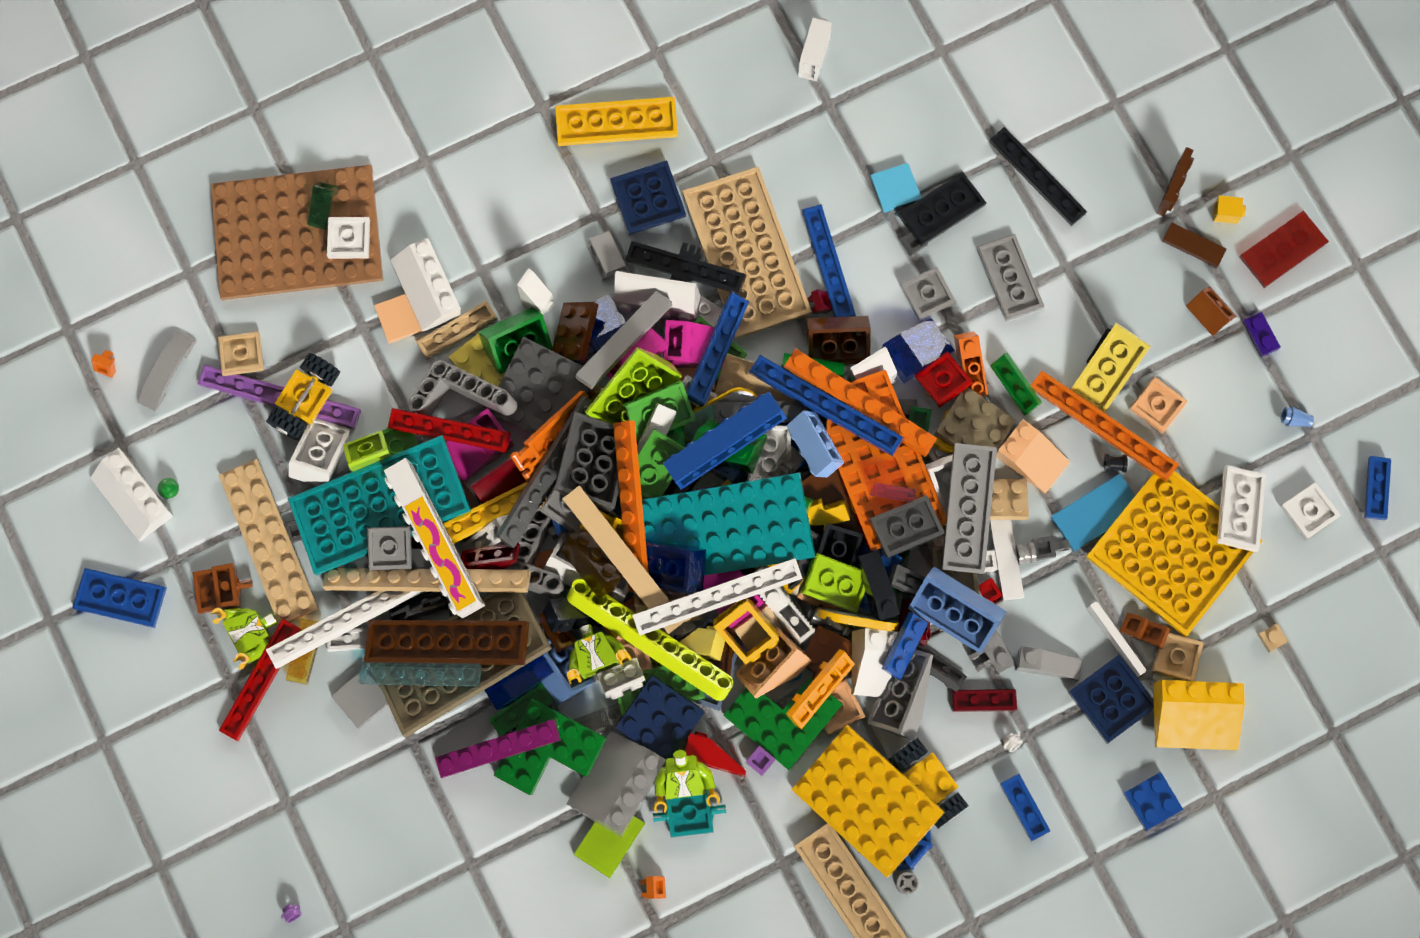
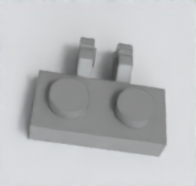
(997, 655)

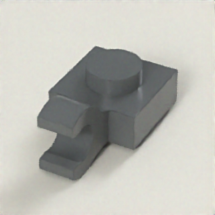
(1047, 548)

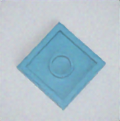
(895, 187)

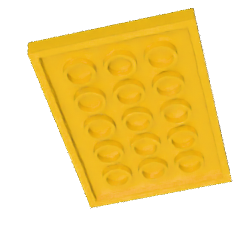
(867, 801)

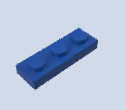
(1377, 488)
(904, 645)
(1025, 807)

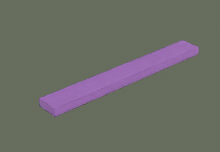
(268, 394)

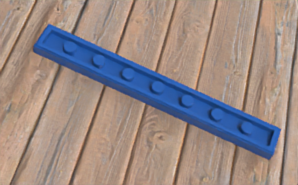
(826, 405)

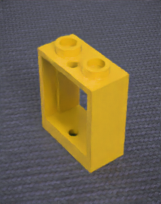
(733, 614)

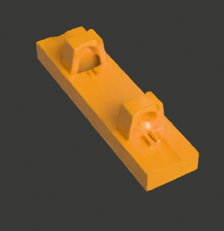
(820, 688)

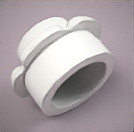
(1012, 742)

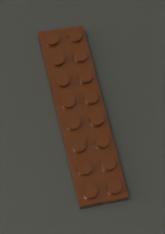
(447, 642)

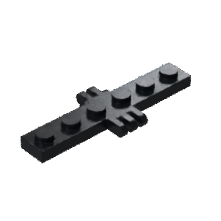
(686, 266)

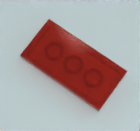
(1283, 249)

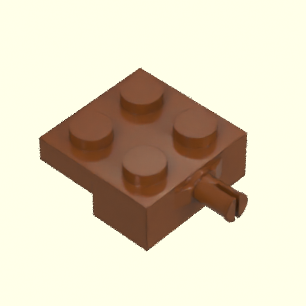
(218, 588)
(823, 647)

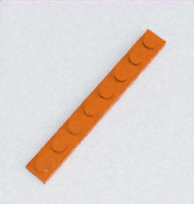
(841, 389)
(1104, 426)
(630, 491)

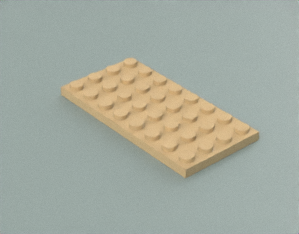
(744, 235)

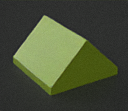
(366, 450)

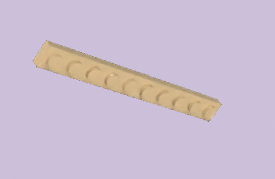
(421, 580)

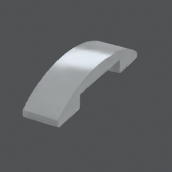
(164, 370)

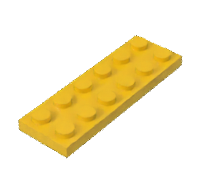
(616, 121)

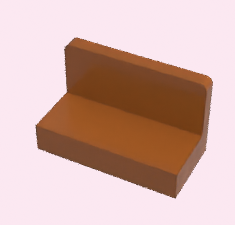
(1210, 310)

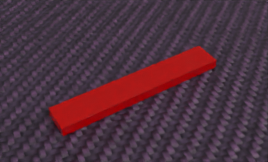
(451, 430)
(255, 686)

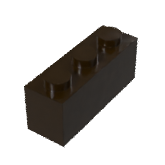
(591, 563)

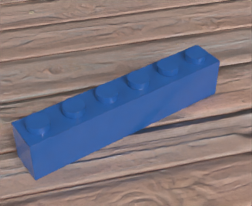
(724, 440)

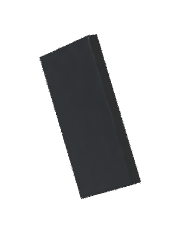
(942, 209)

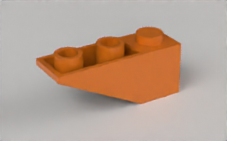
(971, 361)

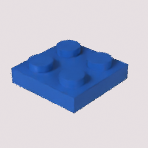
(1153, 801)

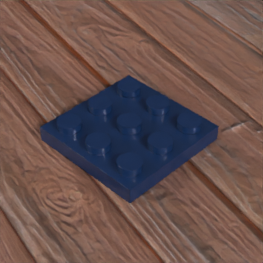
(648, 197)
(1112, 699)
(660, 718)

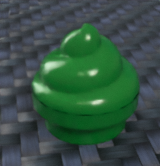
(168, 488)

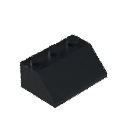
(839, 544)

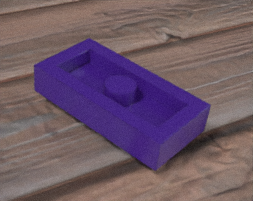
(1261, 334)

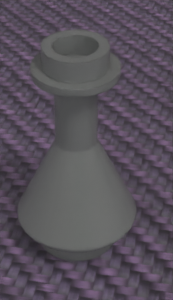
(815, 621)

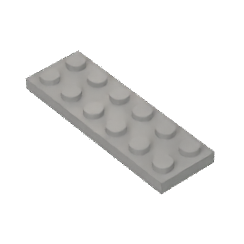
(969, 508)

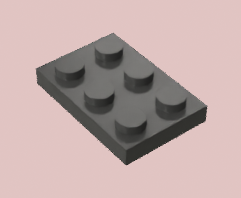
(906, 526)

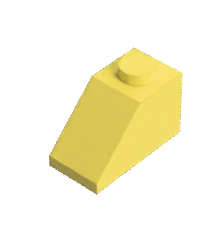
(705, 642)

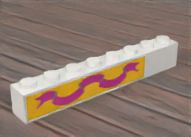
(434, 539)

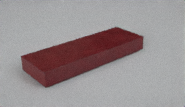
(984, 700)

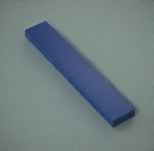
(828, 261)
(717, 349)

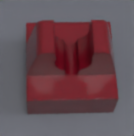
(821, 302)

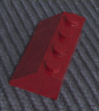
(498, 481)

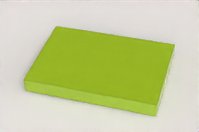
(834, 583)
(605, 849)

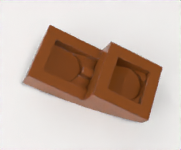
(1145, 630)

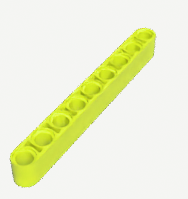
(655, 643)

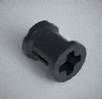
(1116, 463)

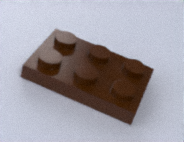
(1176, 182)
(575, 330)

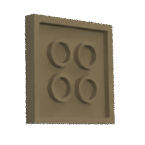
(975, 422)

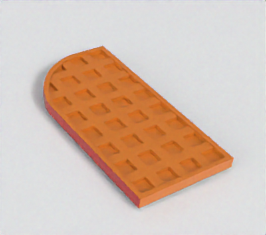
(869, 465)

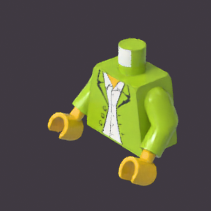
(246, 631)
(594, 654)
(683, 778)

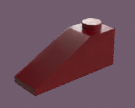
(490, 557)

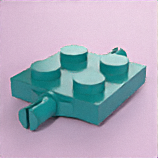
(689, 815)

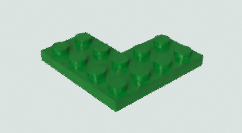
(771, 727)
(576, 750)

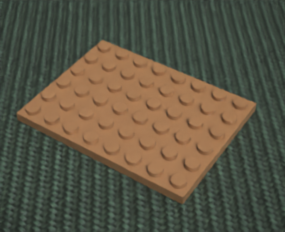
(266, 236)

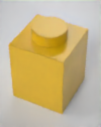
(1229, 209)

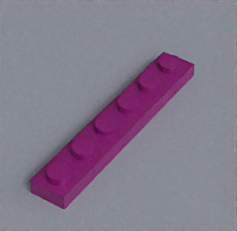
(498, 748)

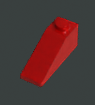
(711, 754)

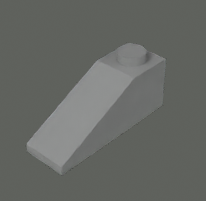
(1048, 663)

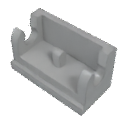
(605, 255)

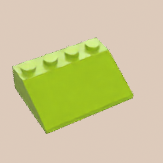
(636, 377)

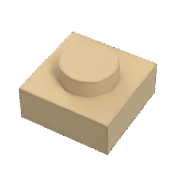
(1272, 637)

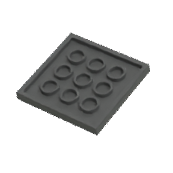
(539, 384)

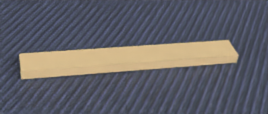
(617, 551)

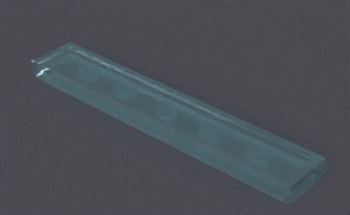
(420, 674)

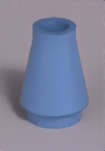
(1296, 417)

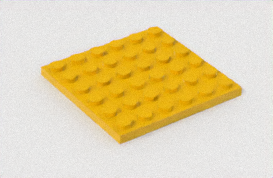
(1169, 551)

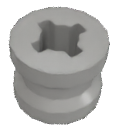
(1026, 553)
(909, 880)

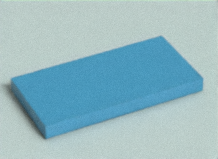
(1093, 513)

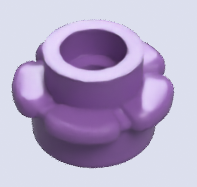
(291, 913)

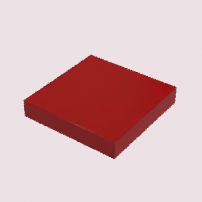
(943, 379)

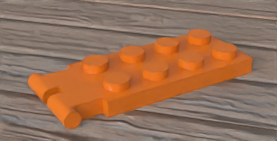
(539, 442)

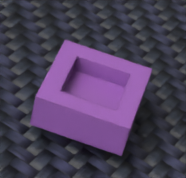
(760, 761)

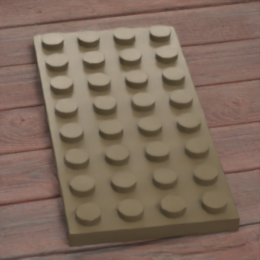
(421, 704)

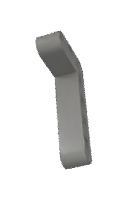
(445, 376)
(533, 546)

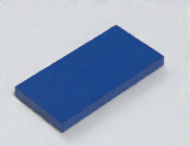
(119, 598)

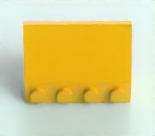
(1198, 714)

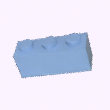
(815, 444)

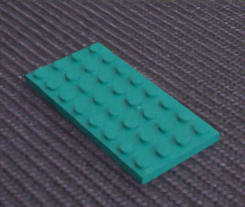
(337, 513)
(736, 523)

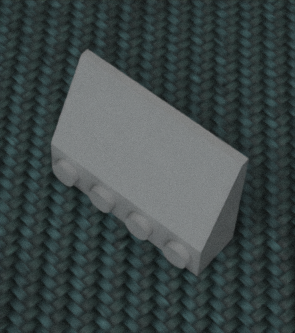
(617, 783)

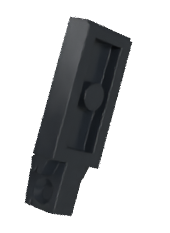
(419, 606)

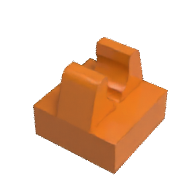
(104, 364)
(655, 887)

